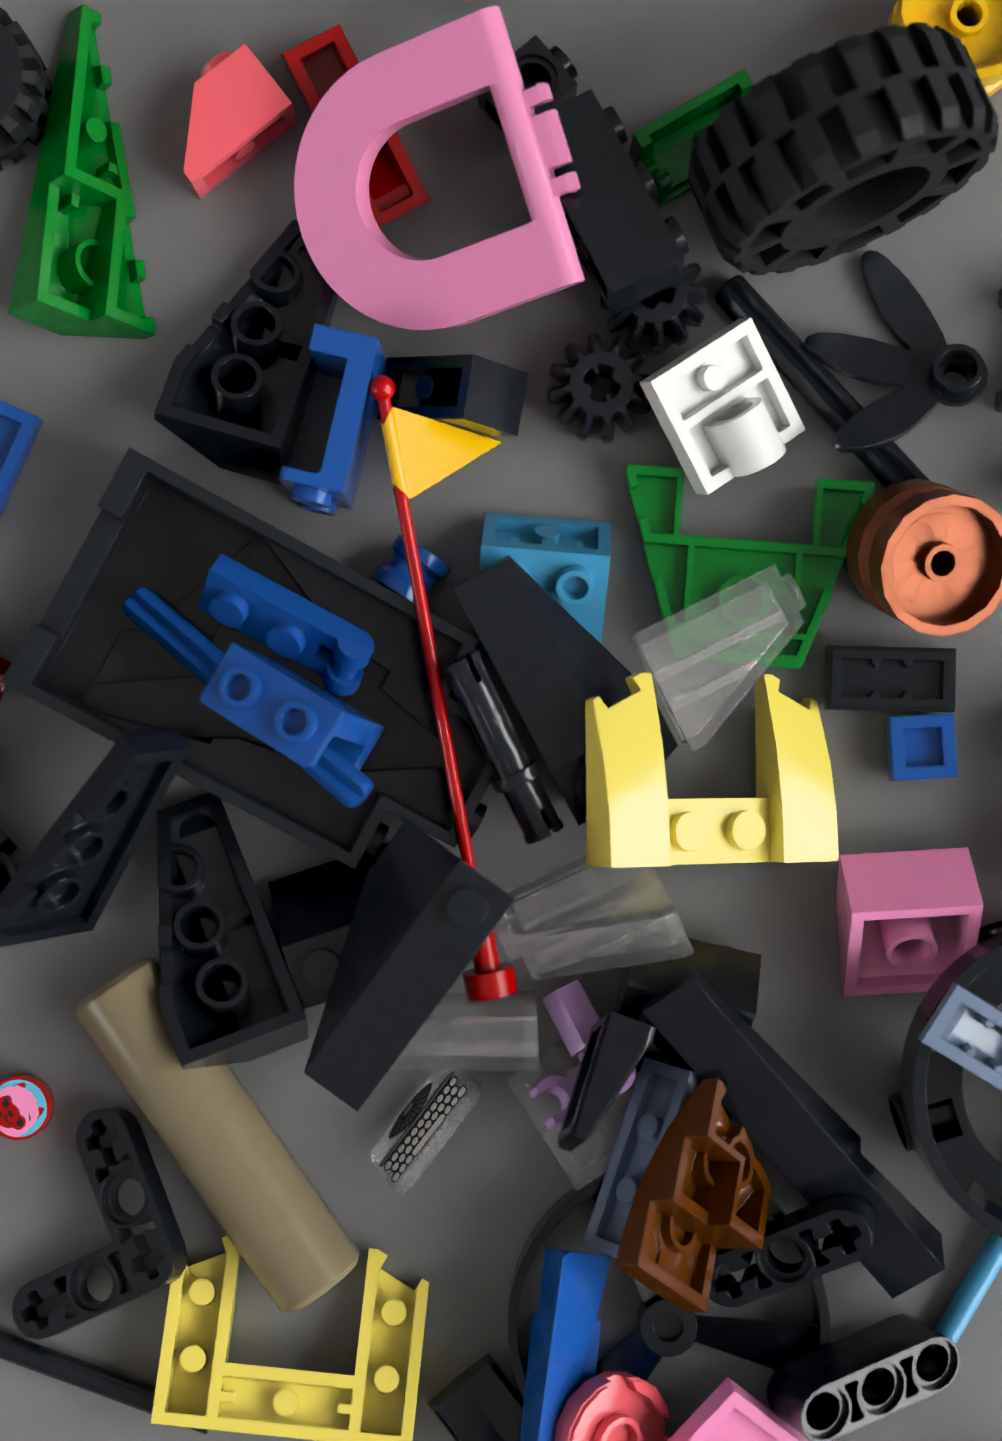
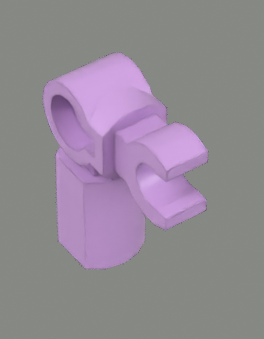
(573, 1018)

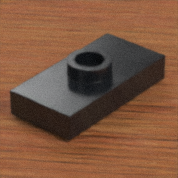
(890, 679)

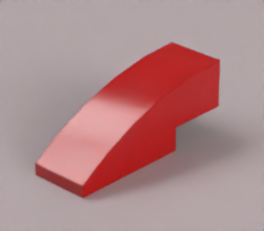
(393, 179)

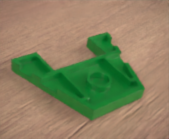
(696, 567)

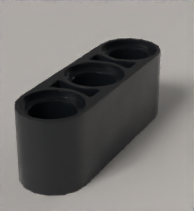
(863, 1377)

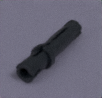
(513, 769)

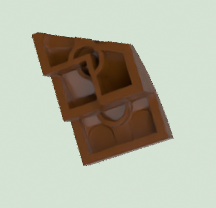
(693, 1199)

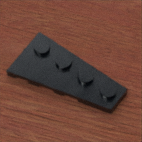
(91, 843)

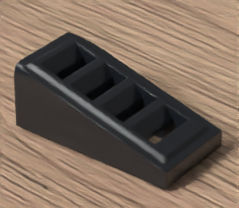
(608, 1060)

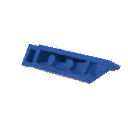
(562, 1337)

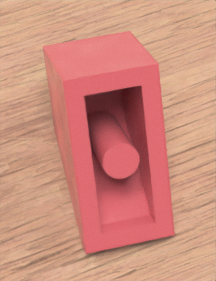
(232, 118)

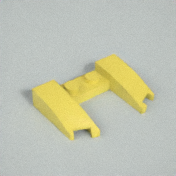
(637, 824)
(207, 1392)

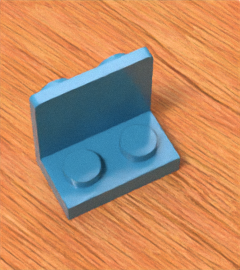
(560, 555)

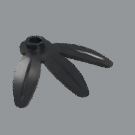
(879, 363)

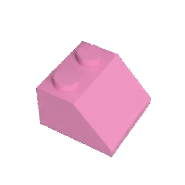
(904, 918)

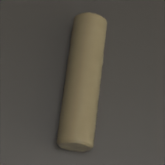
(220, 1144)

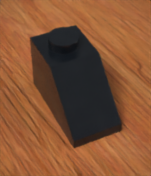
(460, 391)

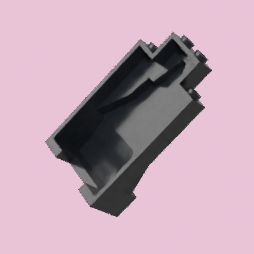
(122, 683)

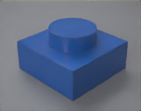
(921, 747)

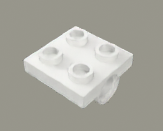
(724, 407)

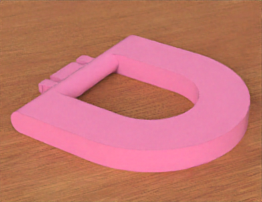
(376, 102)

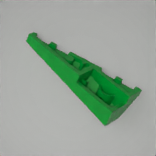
(77, 242)

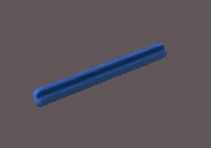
(202, 658)

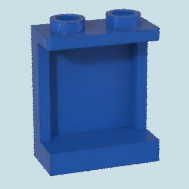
(355, 361)
(287, 709)

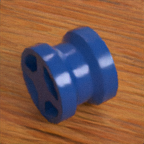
(396, 574)

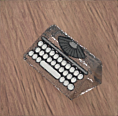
(425, 1127)

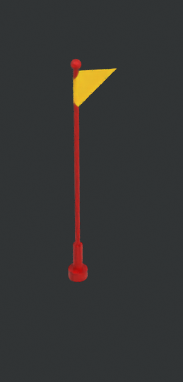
(419, 456)

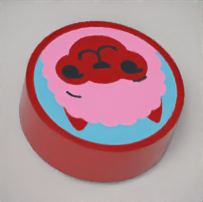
(24, 1106)

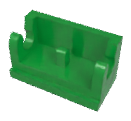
(668, 141)

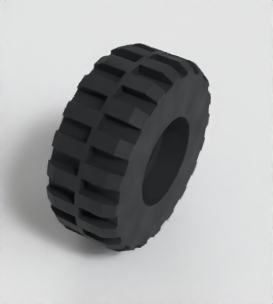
(842, 148)

